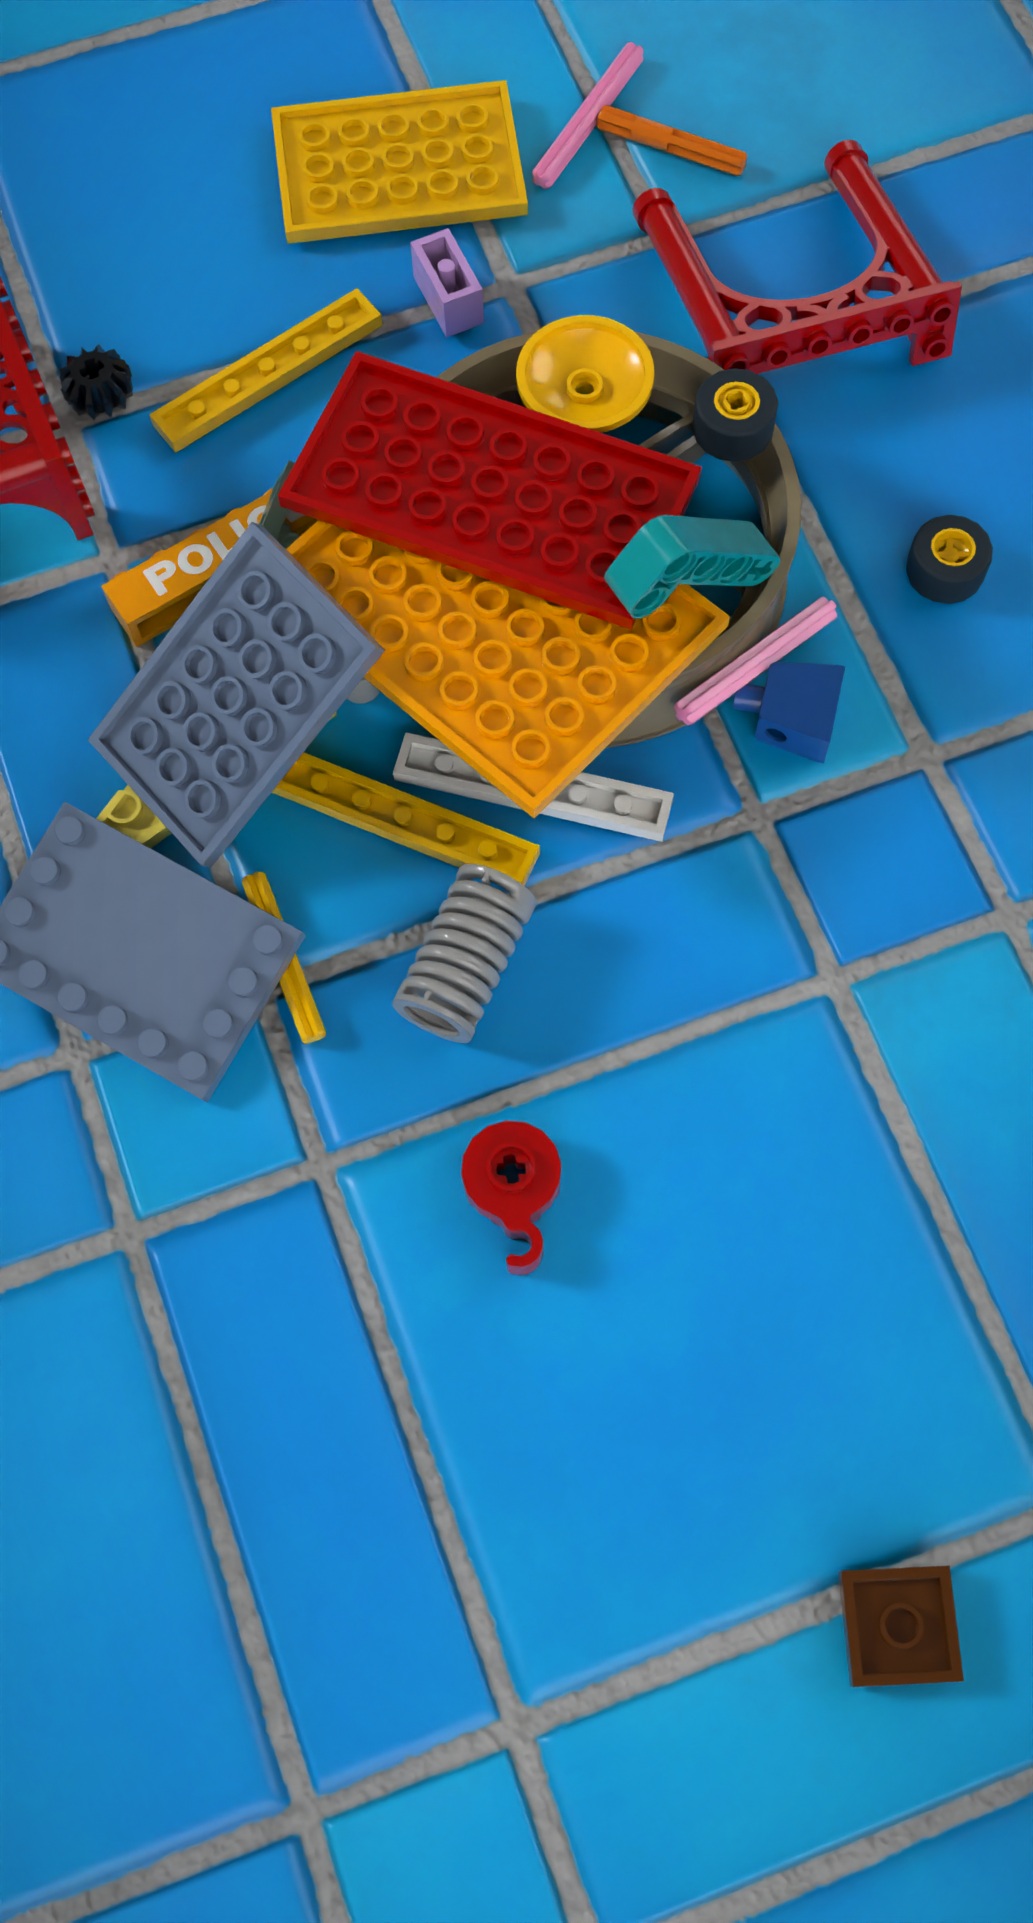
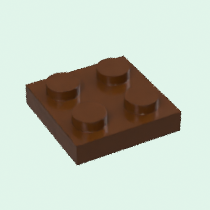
(900, 1626)

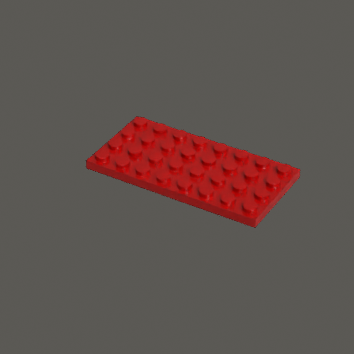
(482, 484)

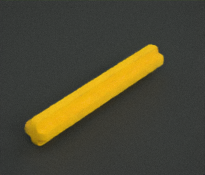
(293, 980)

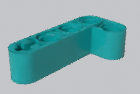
(688, 552)

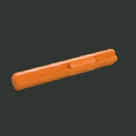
(672, 140)

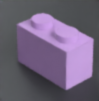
(447, 282)

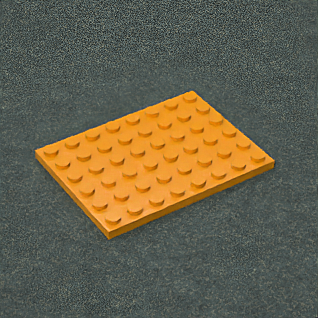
(501, 673)

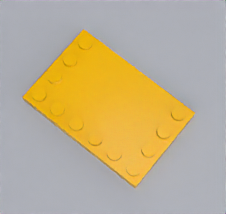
(398, 161)

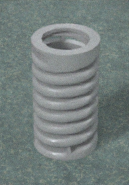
(464, 953)

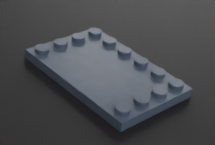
(234, 694)
(140, 951)

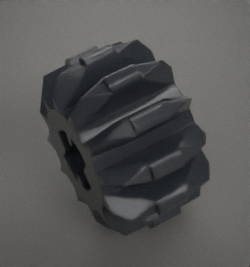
(96, 382)

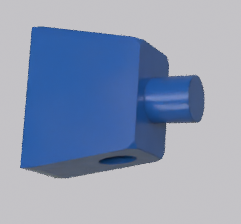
(795, 707)

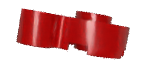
(519, 1203)

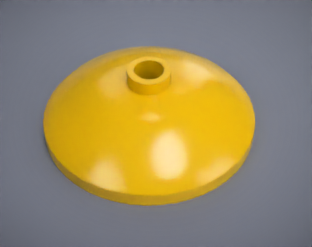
(591, 358)

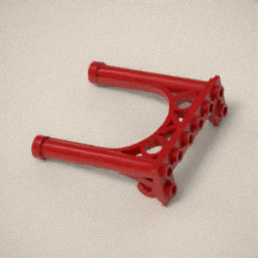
(824, 323)

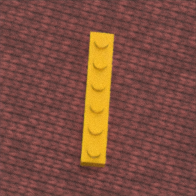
(266, 370)
(405, 818)

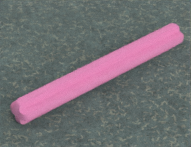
(586, 116)
(755, 661)

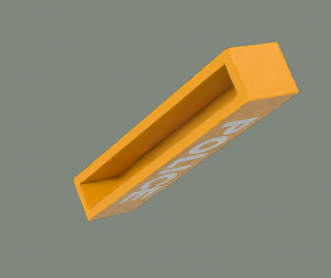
(161, 588)

